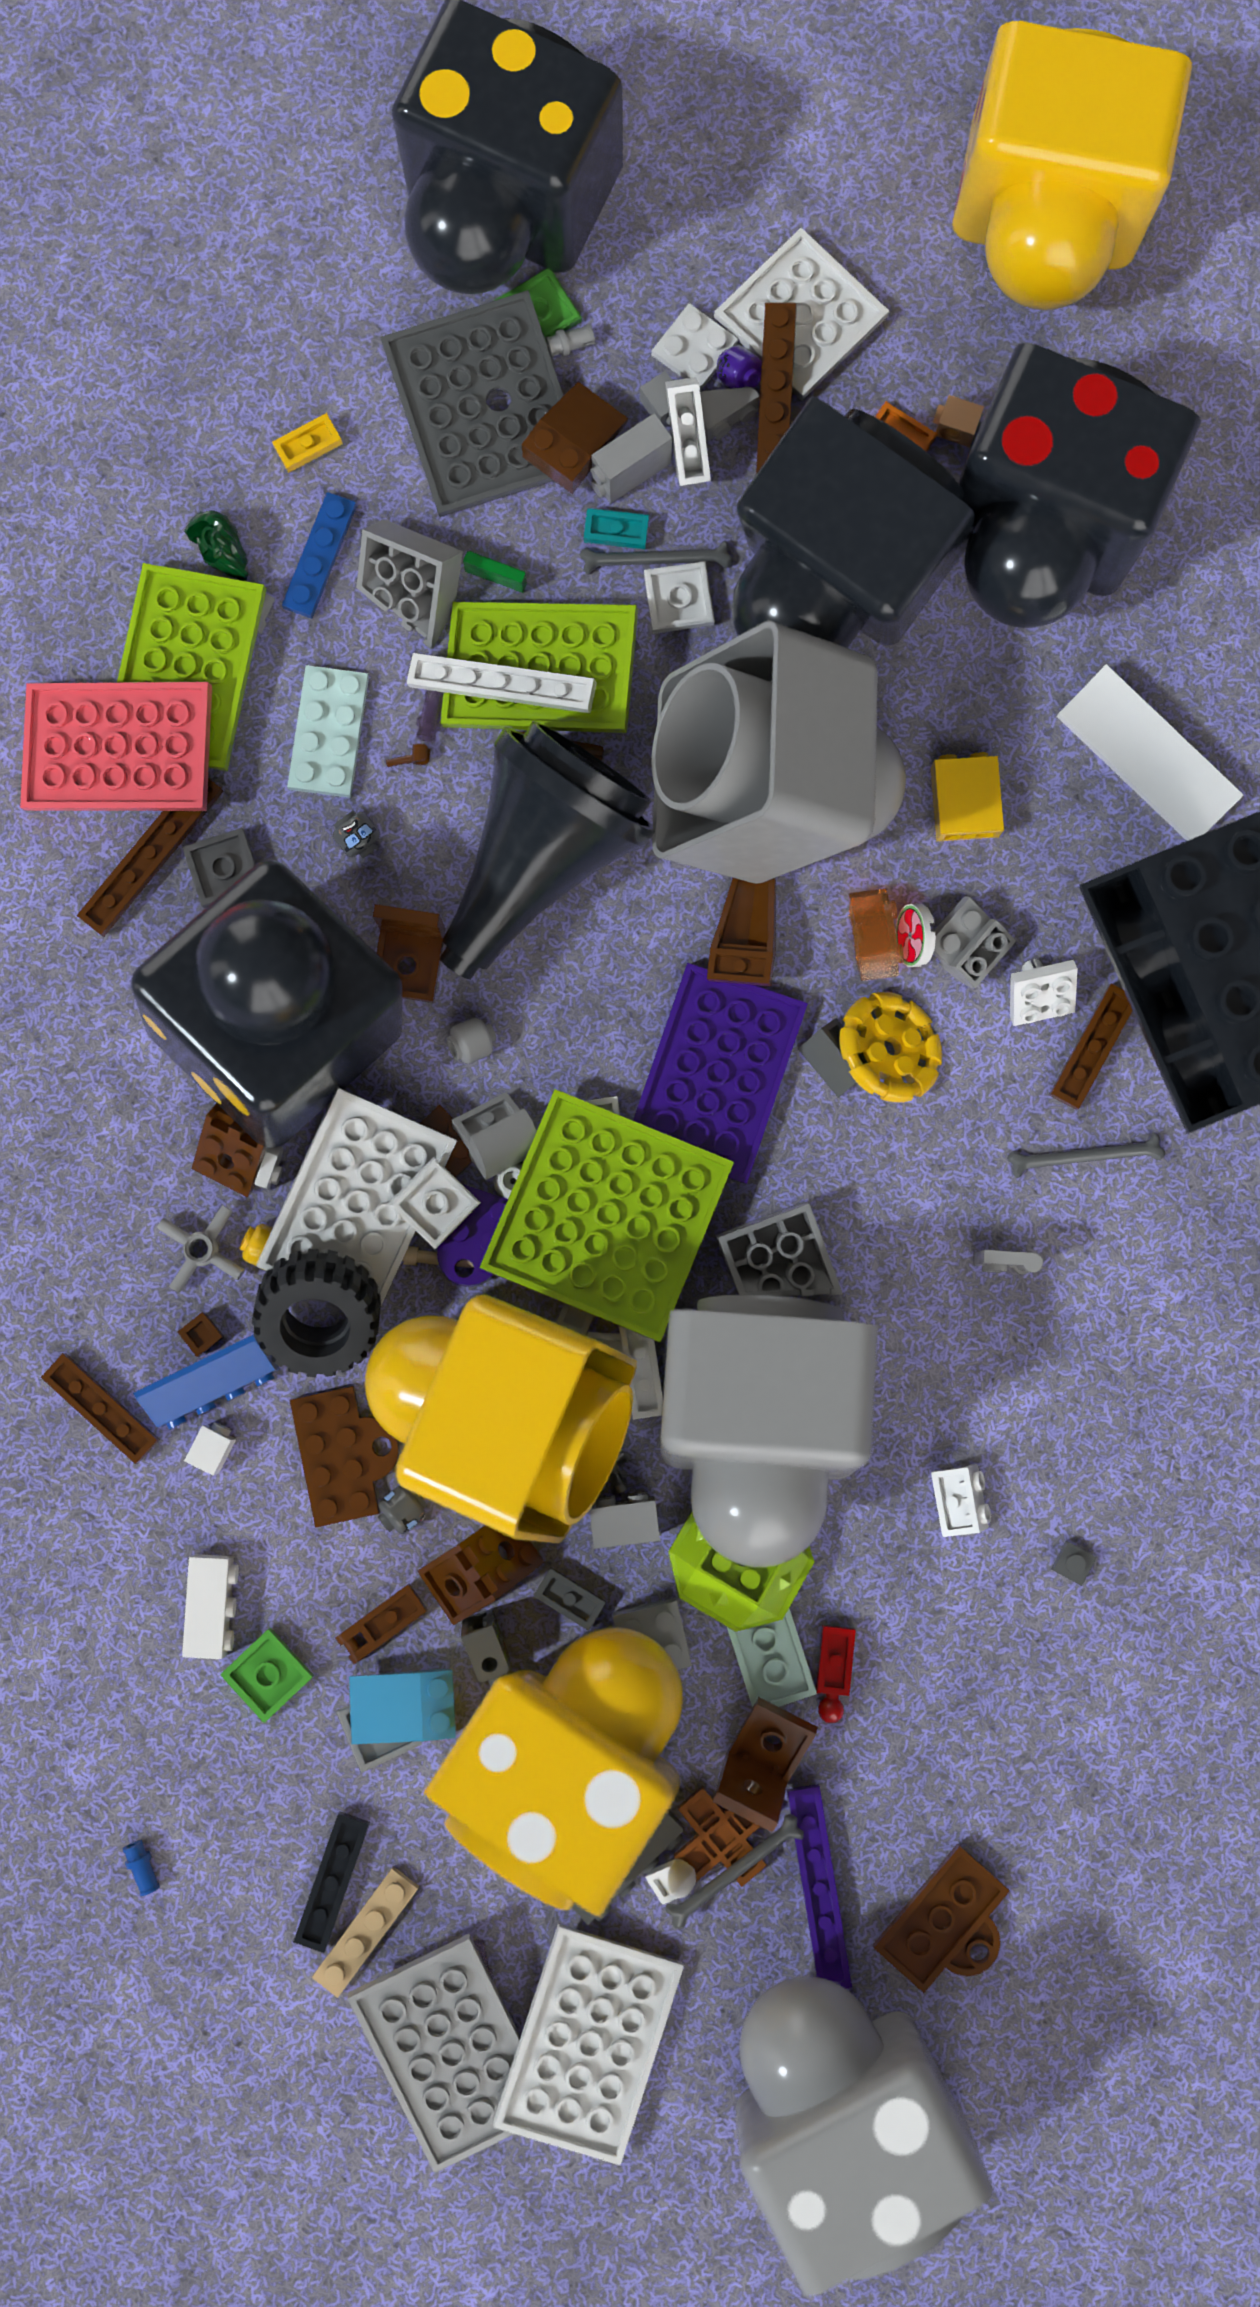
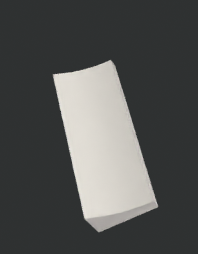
(1149, 754)

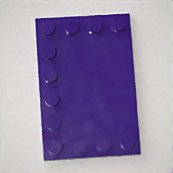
(720, 1066)

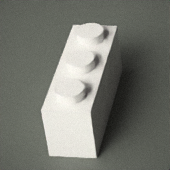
(688, 431)
(209, 1606)

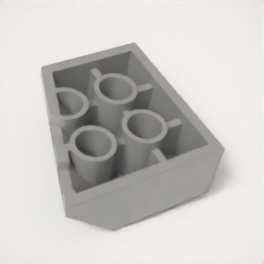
(409, 576)
(779, 1255)

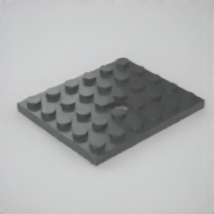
(444, 383)

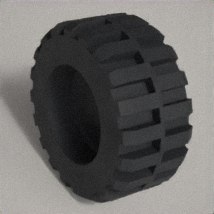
(309, 1347)

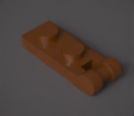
(382, 1623)

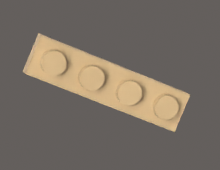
(365, 1932)

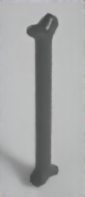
(594, 560)
(1149, 1148)
(787, 1831)

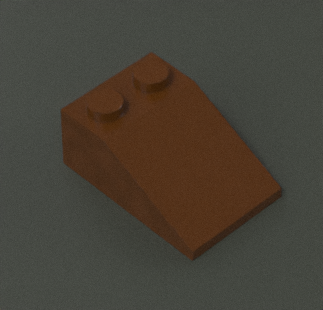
(570, 434)

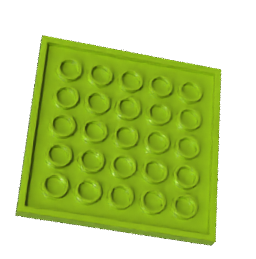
(607, 1215)

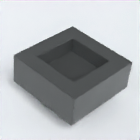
(1073, 1563)

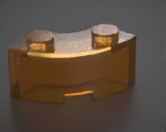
(874, 934)

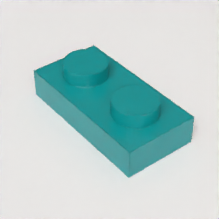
(616, 528)

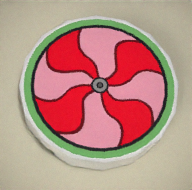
(915, 934)

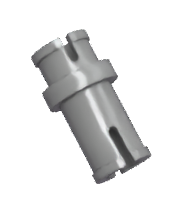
(567, 341)

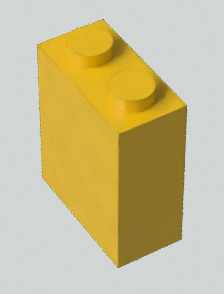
(967, 797)

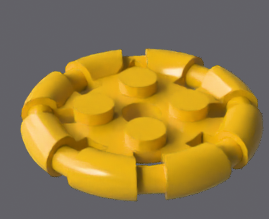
(904, 1039)

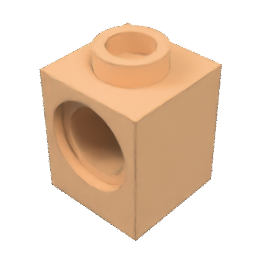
(957, 420)

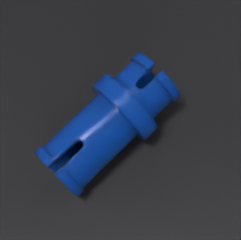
(141, 1867)

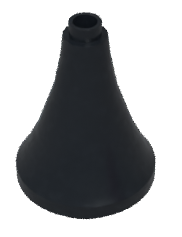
(546, 830)

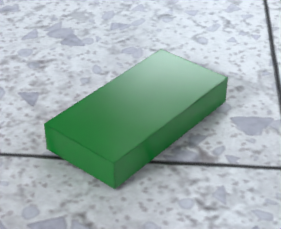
(495, 571)

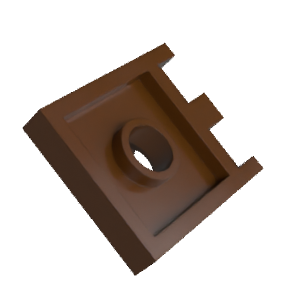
(412, 936)
(224, 1135)
(478, 1571)
(762, 1766)

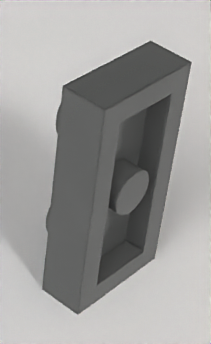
(569, 1598)

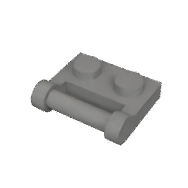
(998, 1261)

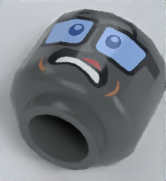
(356, 834)
(401, 1510)

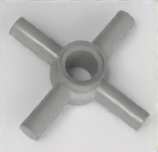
(189, 1242)

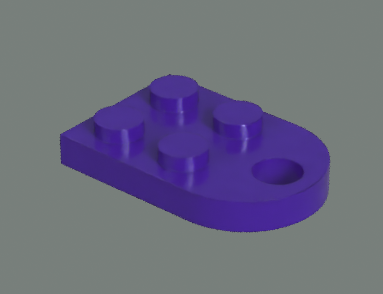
(472, 1239)

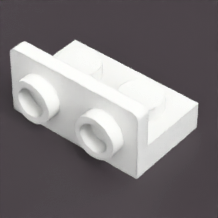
(961, 1500)

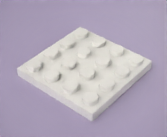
(831, 315)

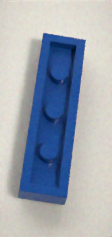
(319, 555)

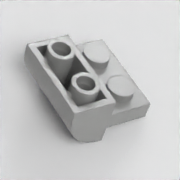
(970, 943)
(496, 1134)

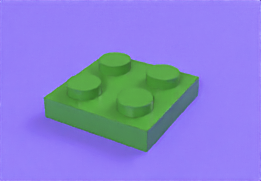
(267, 1675)

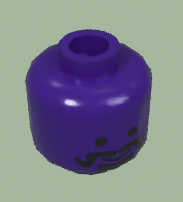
(739, 368)

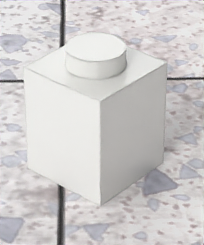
(211, 1448)

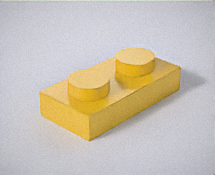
(307, 442)

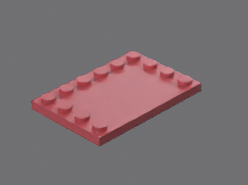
(116, 746)

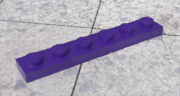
(819, 1886)

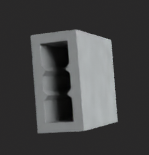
(631, 459)

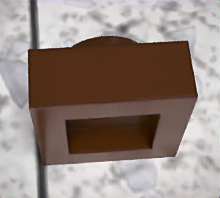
(200, 1334)

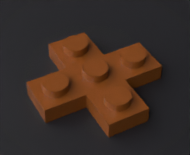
(718, 1838)

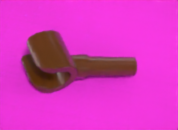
(419, 756)

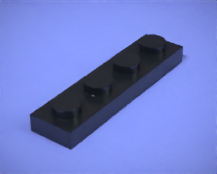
(331, 1882)

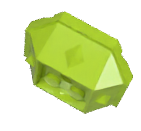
(730, 1592)

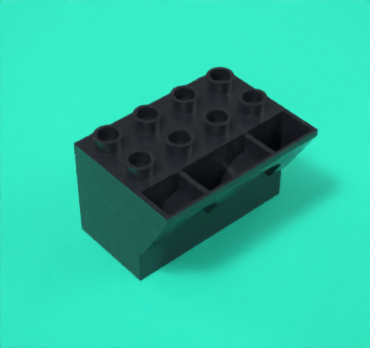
(1189, 963)

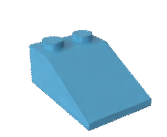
(402, 1707)

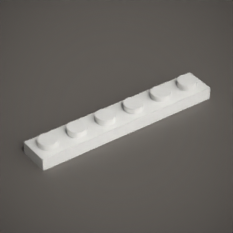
(501, 683)

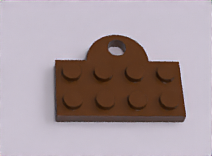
(340, 1455)
(945, 1922)

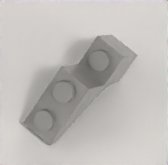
(719, 407)

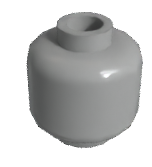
(471, 1040)

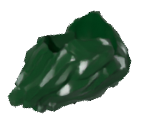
(218, 543)

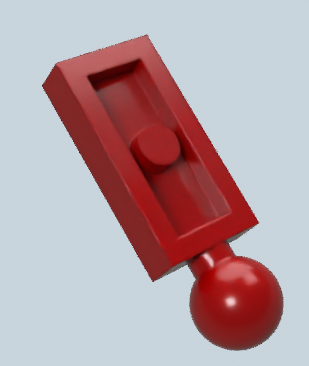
(834, 1670)

